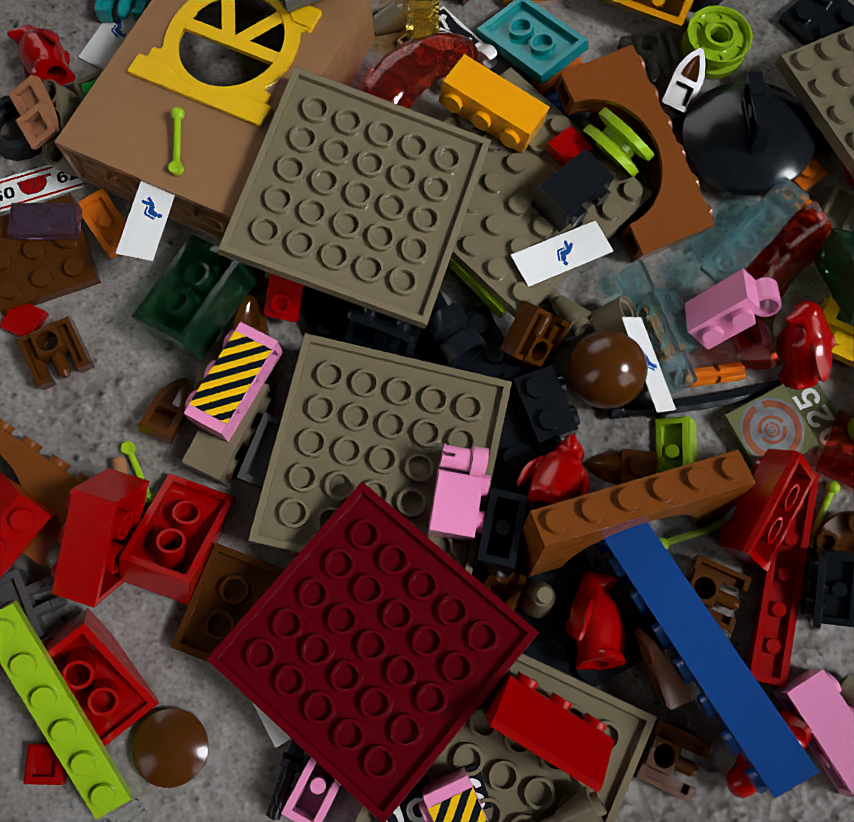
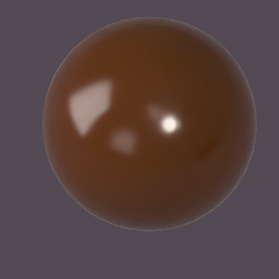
(607, 369)

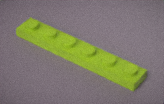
(59, 714)

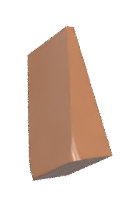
(662, 676)

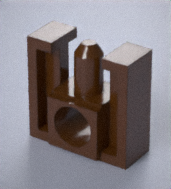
(535, 335)
(68, 342)
(713, 576)
(661, 773)

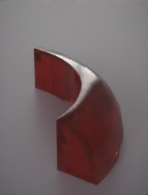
(416, 66)
(783, 261)

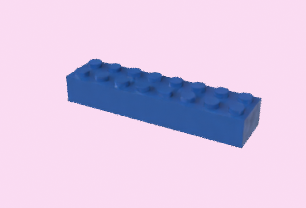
(709, 660)

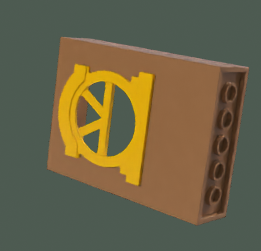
(126, 123)

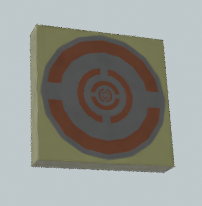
(769, 424)

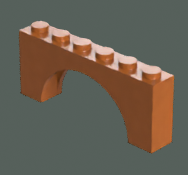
(622, 86)
(43, 479)
(698, 490)

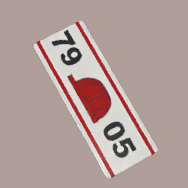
(36, 186)

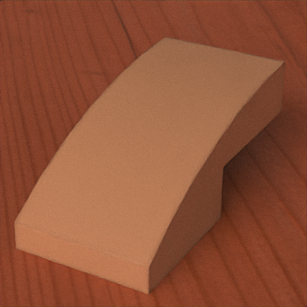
(36, 111)

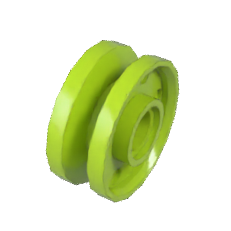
(722, 36)
(618, 141)

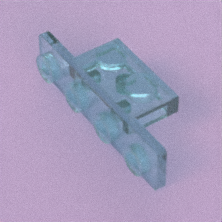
(754, 230)
(665, 324)

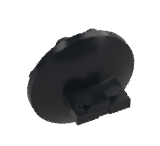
(748, 136)

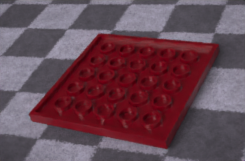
(372, 650)

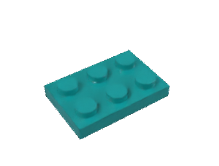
(532, 39)

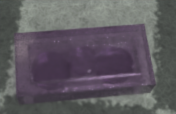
(45, 221)

